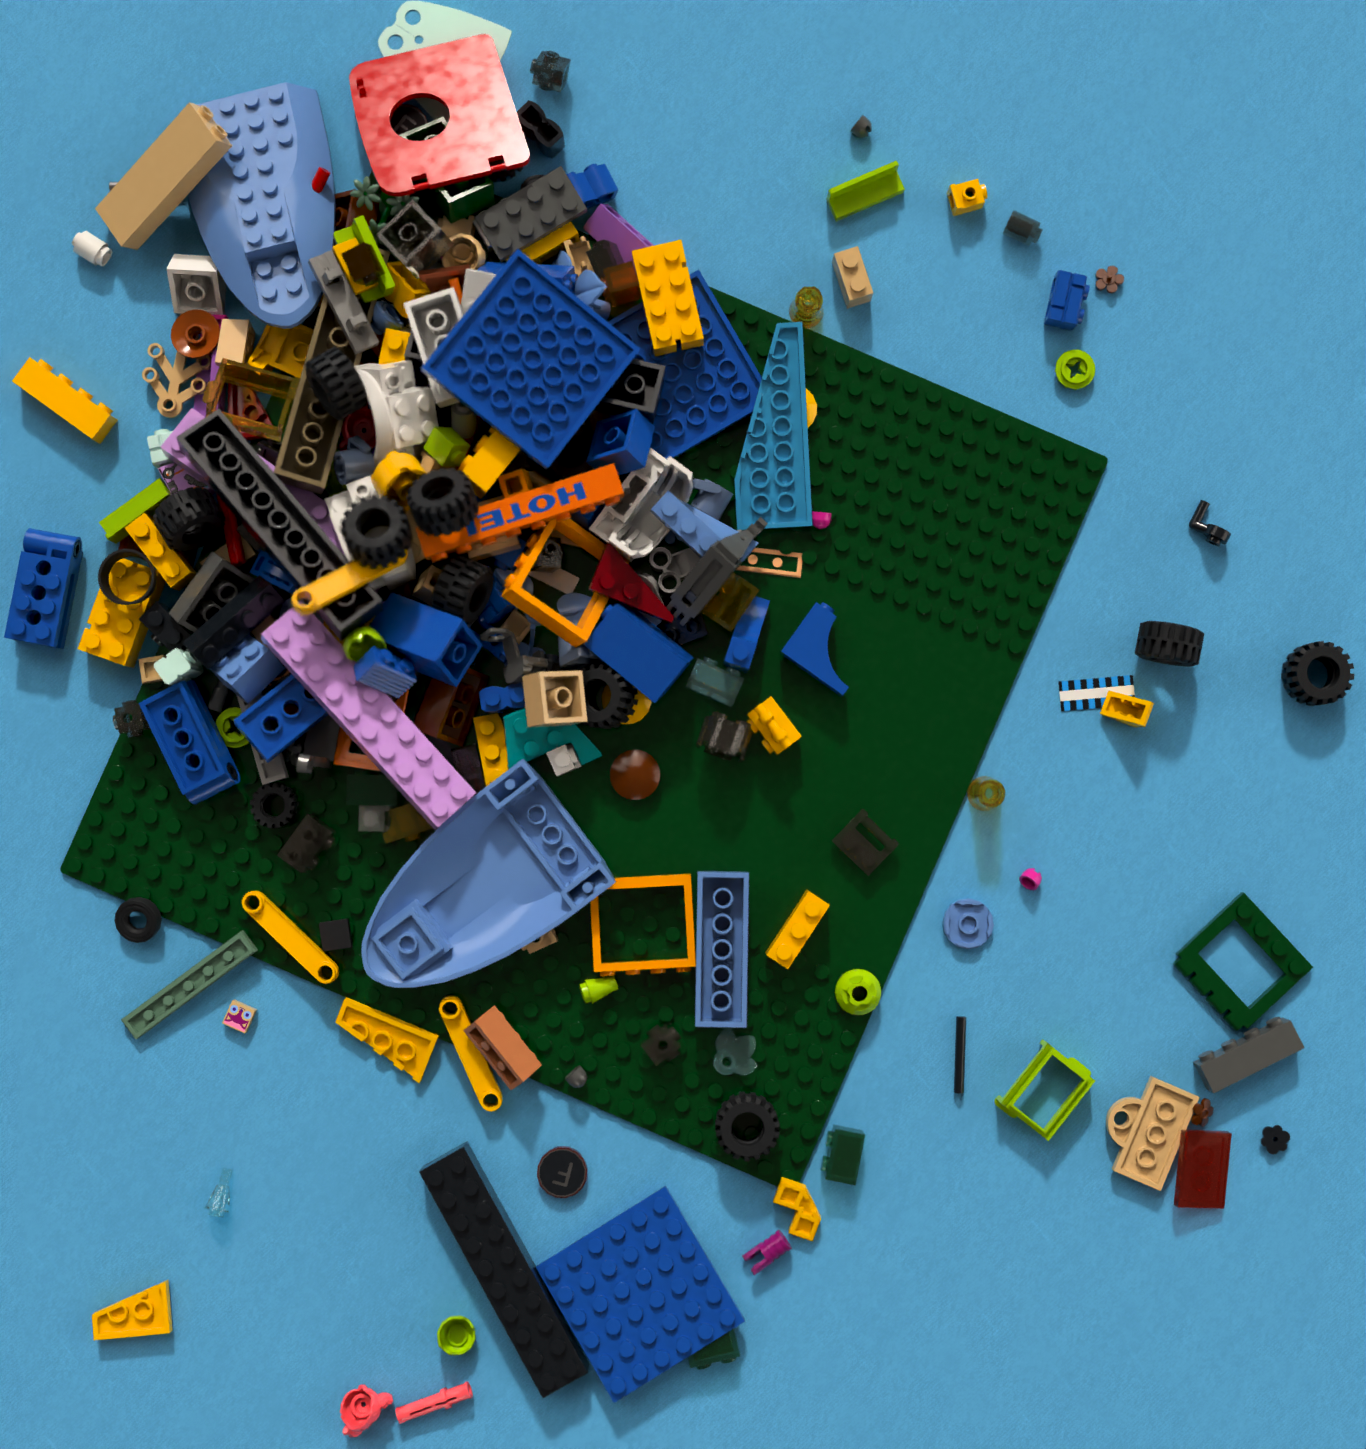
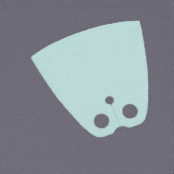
(438, 26)

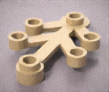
(176, 375)

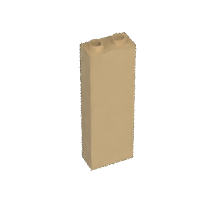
(163, 176)

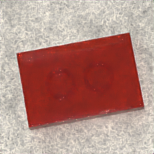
(1202, 1169)

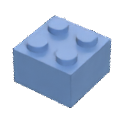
(247, 668)

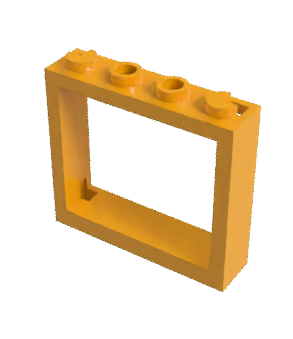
(535, 608)
(655, 966)

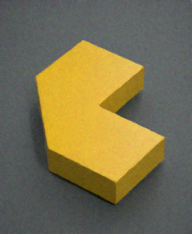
(797, 1197)

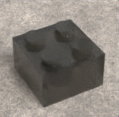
(415, 239)

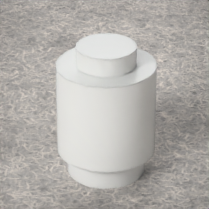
(91, 248)

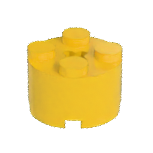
(396, 475)

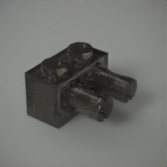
(307, 844)

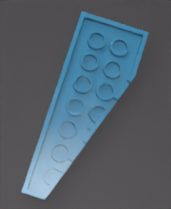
(775, 457)

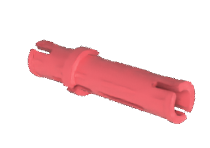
(426, 1405)

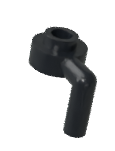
(1214, 534)

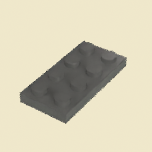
(531, 214)

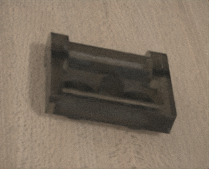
(859, 848)

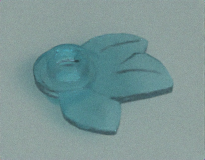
(737, 1050)

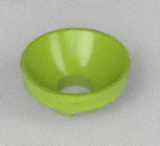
(848, 982)

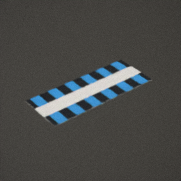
(1092, 692)

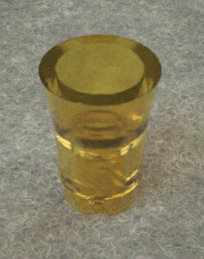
(807, 314)
(977, 796)

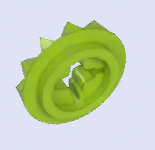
(1086, 368)
(224, 725)

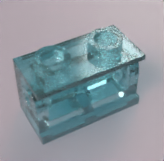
(715, 682)

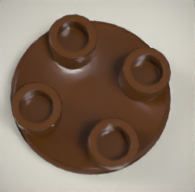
(635, 774)

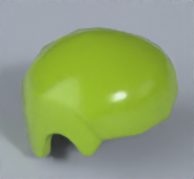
(360, 641)
(456, 1335)

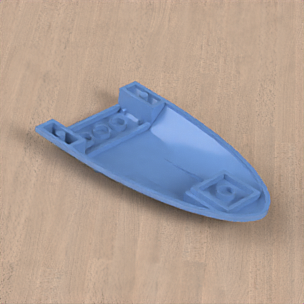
(261, 204)
(483, 885)

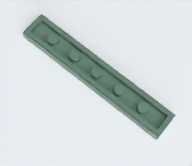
(189, 984)

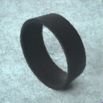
(106, 566)

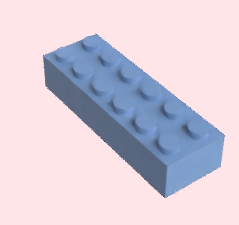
(721, 949)

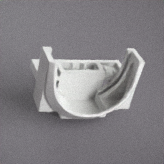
(400, 409)
(339, 504)
(640, 527)

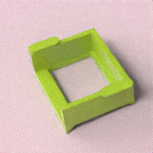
(1007, 1102)

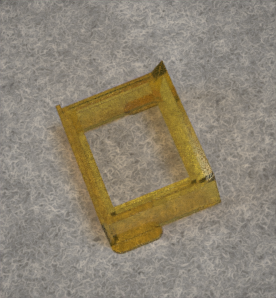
(254, 379)

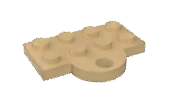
(1151, 1131)

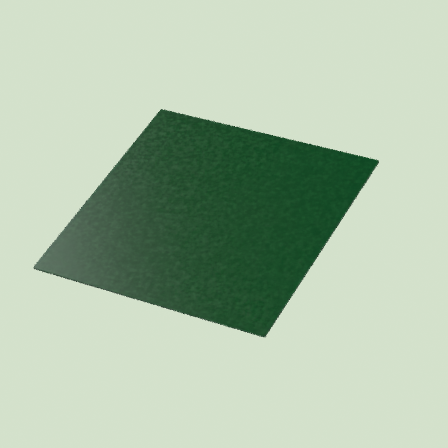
(937, 582)

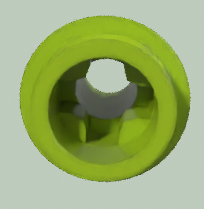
(597, 988)

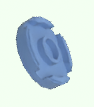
(968, 923)

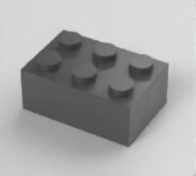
(209, 592)

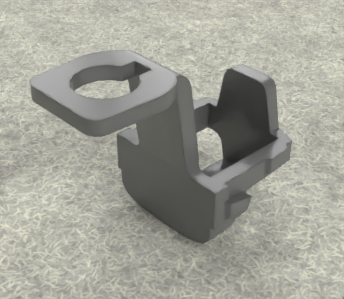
(517, 665)

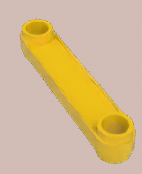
(338, 584)
(290, 937)
(474, 1063)

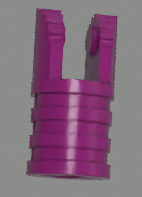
(771, 1249)

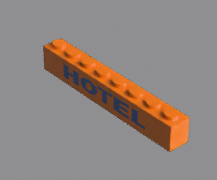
(528, 510)

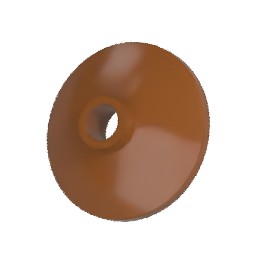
(186, 329)

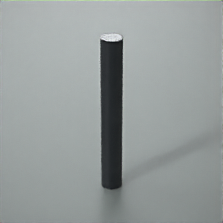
(960, 1042)

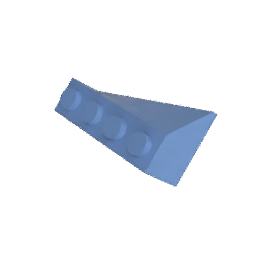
(692, 525)

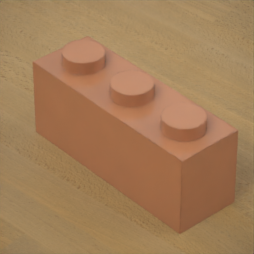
(502, 1047)

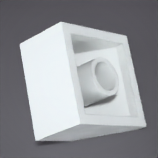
(196, 284)

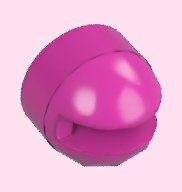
(821, 519)
(1030, 879)

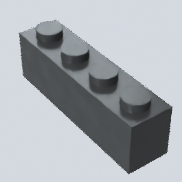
(1248, 1054)

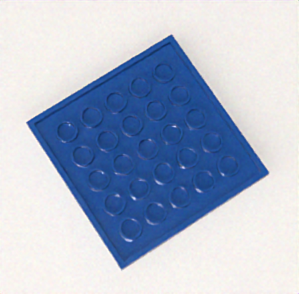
(530, 359)
(703, 385)
(640, 1294)

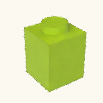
(446, 446)

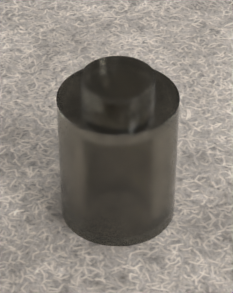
(1022, 228)

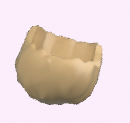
(464, 251)

